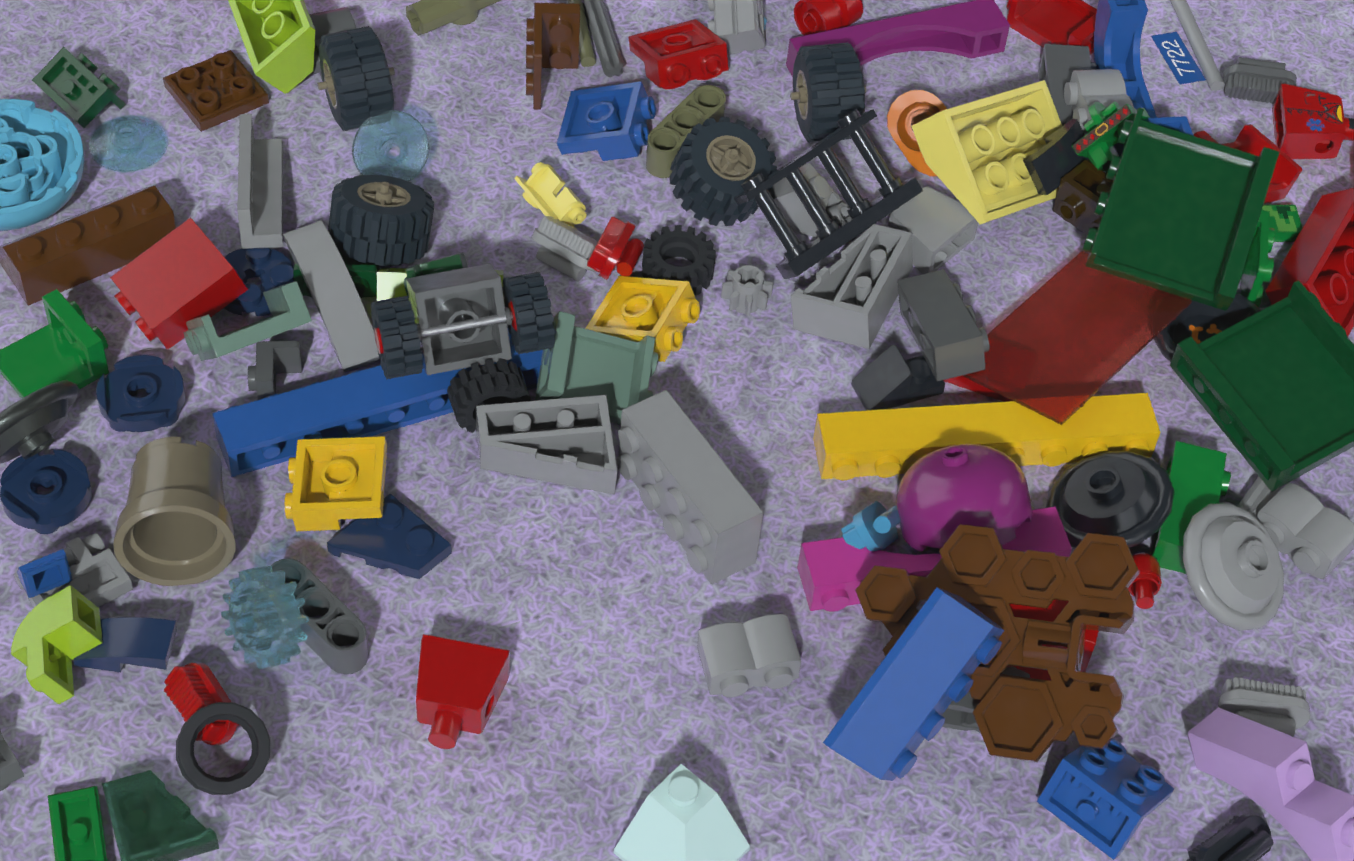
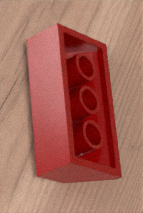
(1323, 259)

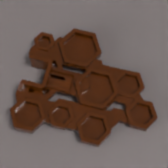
(1019, 713)

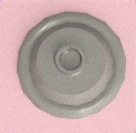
(1233, 566)

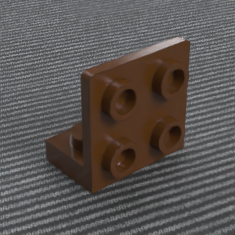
(556, 43)

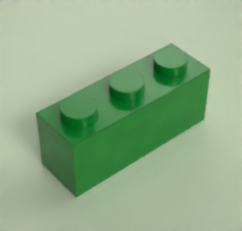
(1197, 481)

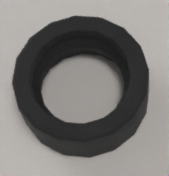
(223, 785)

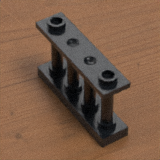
(861, 211)

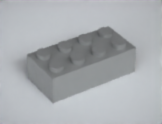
(689, 487)

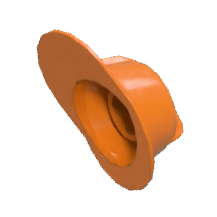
(903, 113)

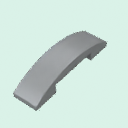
(334, 295)

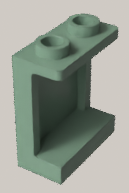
(287, 312)
(594, 365)

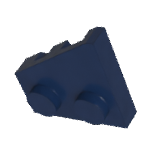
(393, 542)

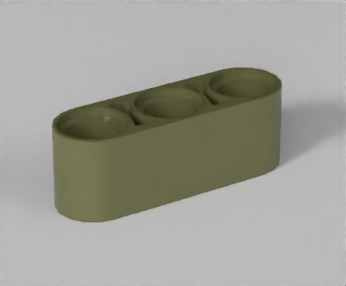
(670, 133)

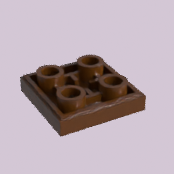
(215, 90)

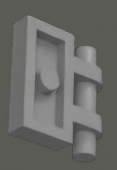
(95, 577)

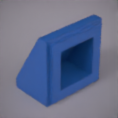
(45, 573)

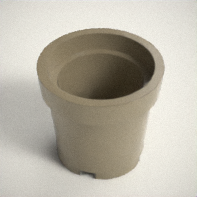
(175, 515)

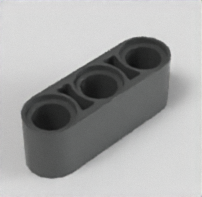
(335, 626)

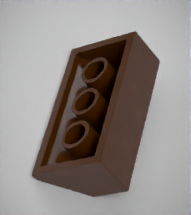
(87, 244)

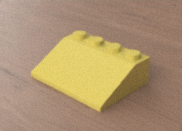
(982, 149)

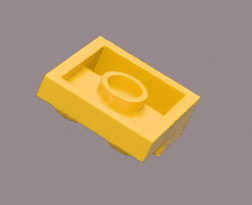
(648, 308)
(336, 481)

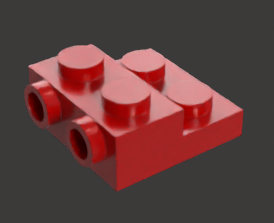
(680, 54)

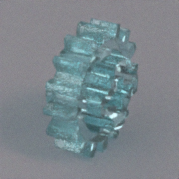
(264, 616)

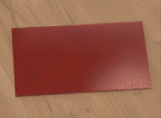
(1073, 338)

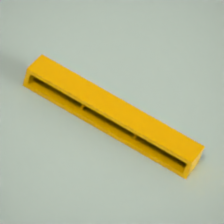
(894, 439)

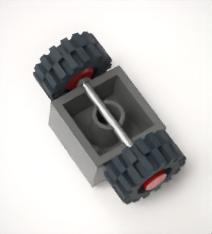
(461, 321)

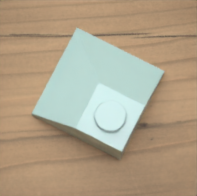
(682, 823)

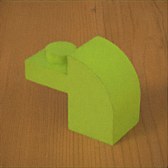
(54, 636)

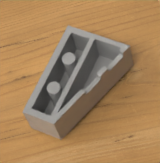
(858, 290)
(550, 441)

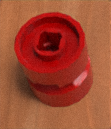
(826, 15)

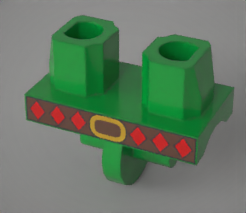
(1104, 132)

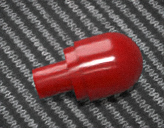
(1147, 582)

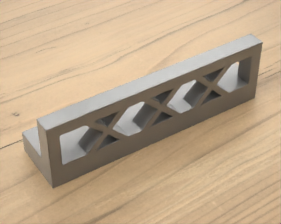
(259, 188)

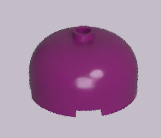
(962, 487)

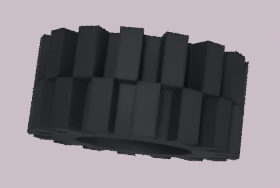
(682, 245)
(485, 386)

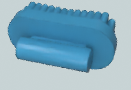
(872, 527)

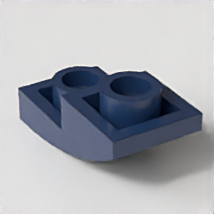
(131, 642)

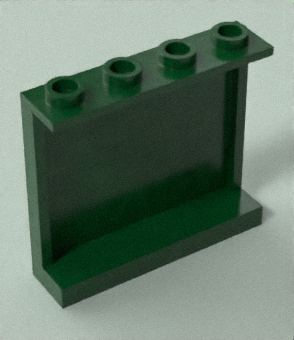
(1179, 212)
(1277, 386)

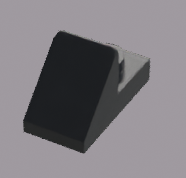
(895, 381)

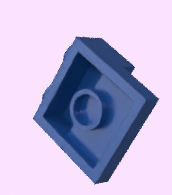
(607, 121)

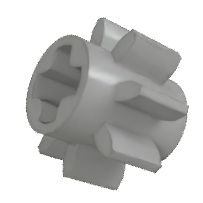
(746, 289)

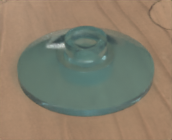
(383, 133)
(128, 143)

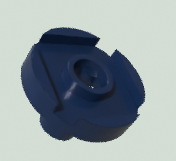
(264, 263)
(146, 413)
(51, 510)

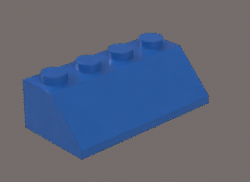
(915, 686)

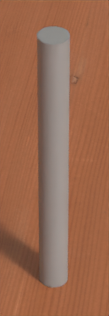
(1198, 44)

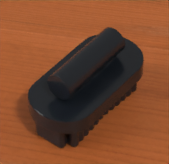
(1240, 839)

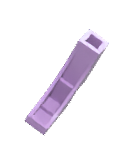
(1279, 778)

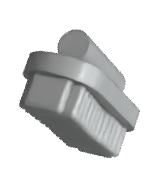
(564, 247)
(1268, 704)

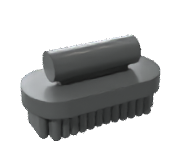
(1256, 79)

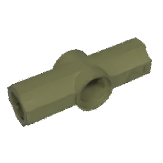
(432, 14)

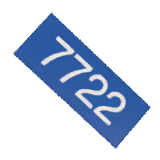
(1178, 58)

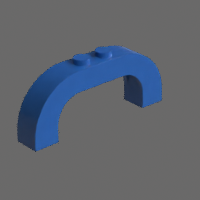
(1118, 47)

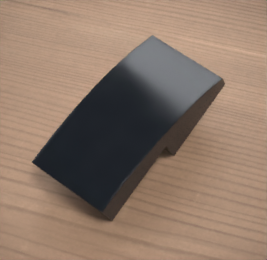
(1055, 158)

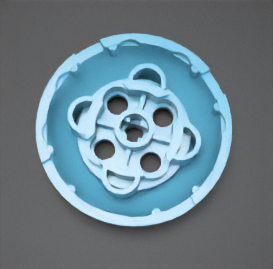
(37, 163)

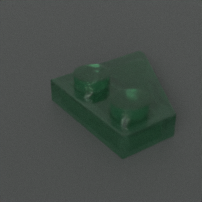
(152, 822)

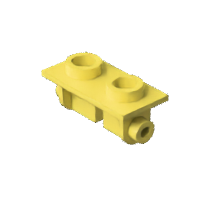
(542, 192)

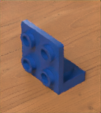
(1104, 795)

